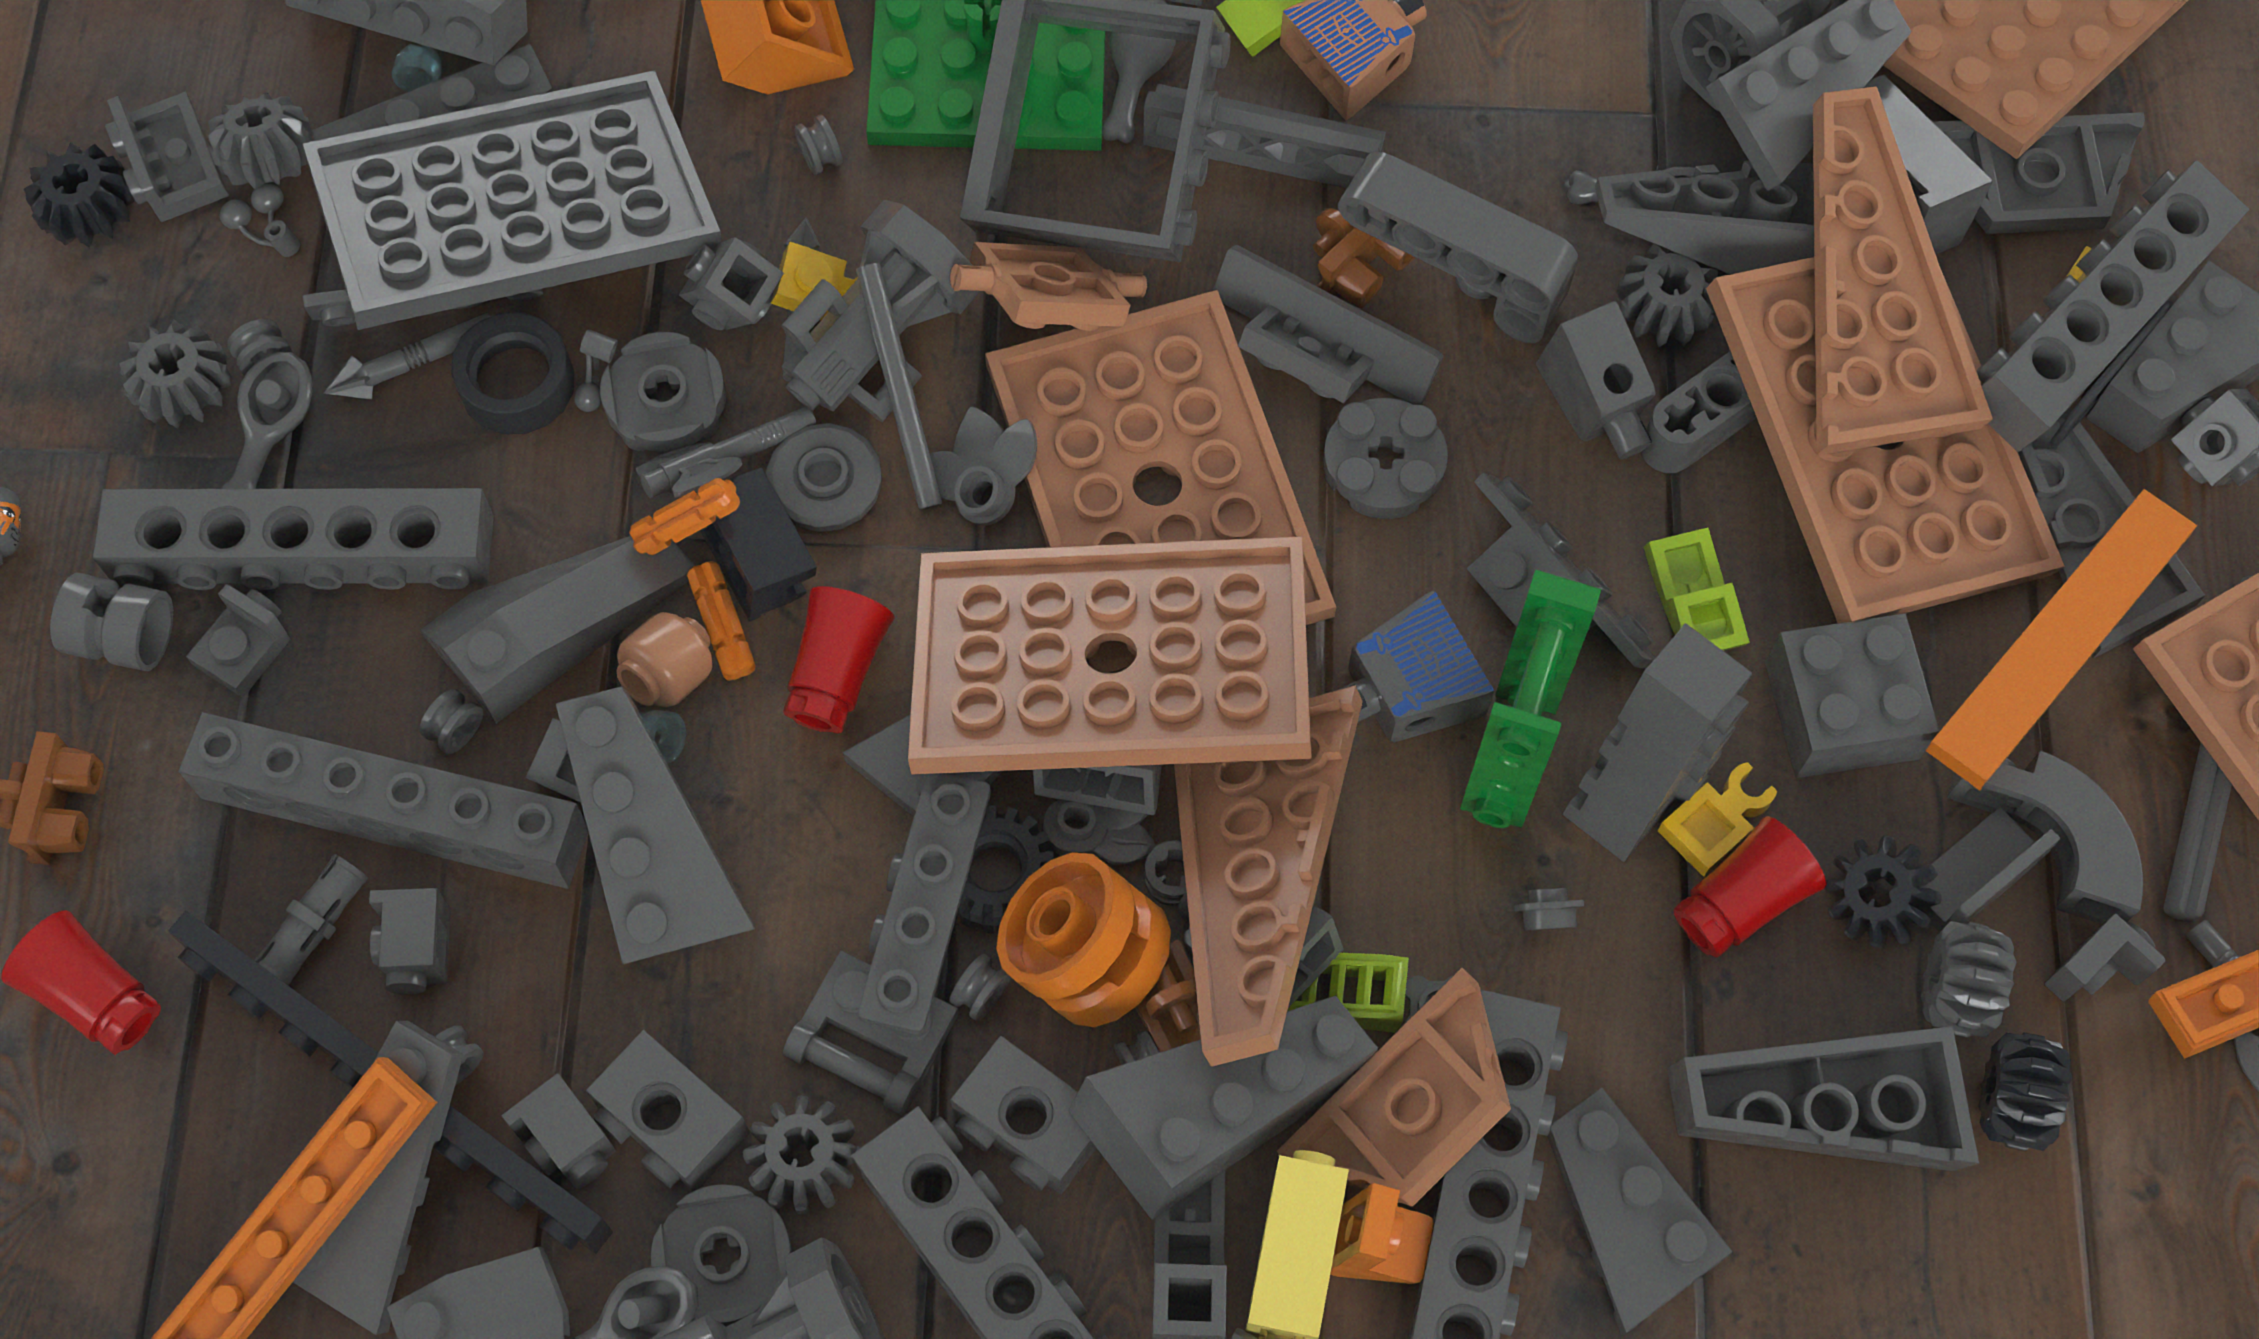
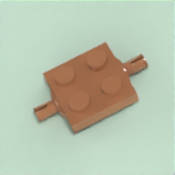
(1049, 285)

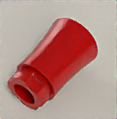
(834, 657)
(1750, 888)
(80, 983)

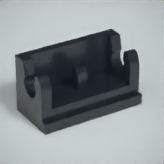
(760, 548)

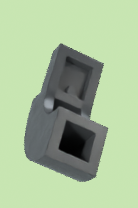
(2096, 849)
(1191, 1266)

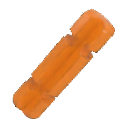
(684, 516)
(721, 620)

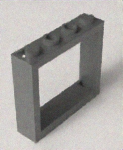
(1004, 103)

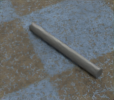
(899, 385)

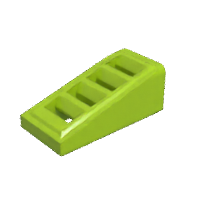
(1367, 968)

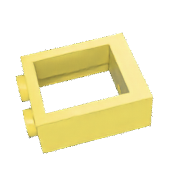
(1297, 1247)

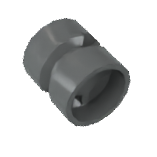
(102, 619)

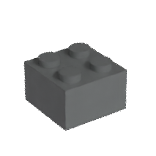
(1851, 695)

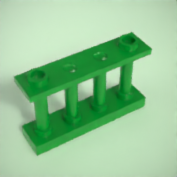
(1532, 682)

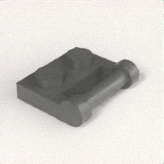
(838, 1005)

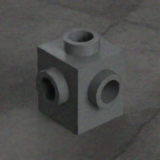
(746, 281)
(2202, 440)

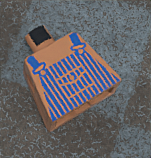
(1351, 46)

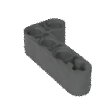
(1466, 238)
(1707, 421)

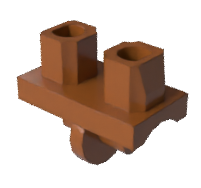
(1347, 258)
(36, 797)
(1172, 1005)

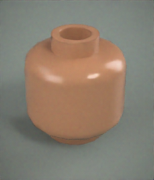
(664, 660)

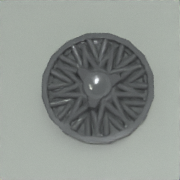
(825, 476)

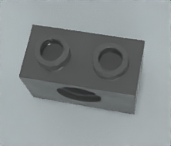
(649, 1077)
(1013, 1081)

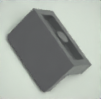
(1983, 868)

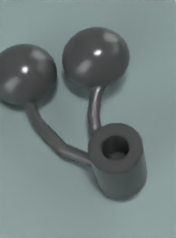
(266, 199)
(595, 347)

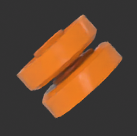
(1083, 940)

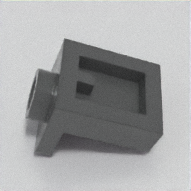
(240, 640)
(2108, 949)

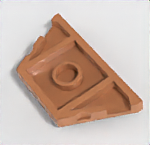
(1415, 1099)

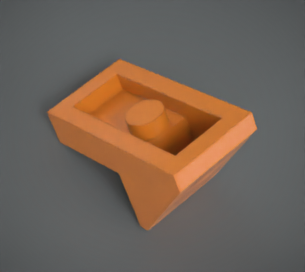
(1381, 1239)

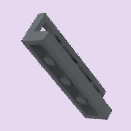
(1266, 138)

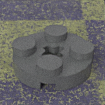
(669, 424)
(1389, 424)
(748, 1225)

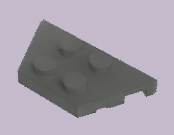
(2060, 181)

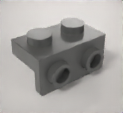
(166, 156)

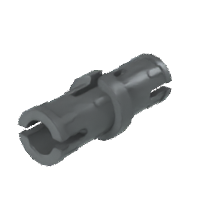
(311, 919)

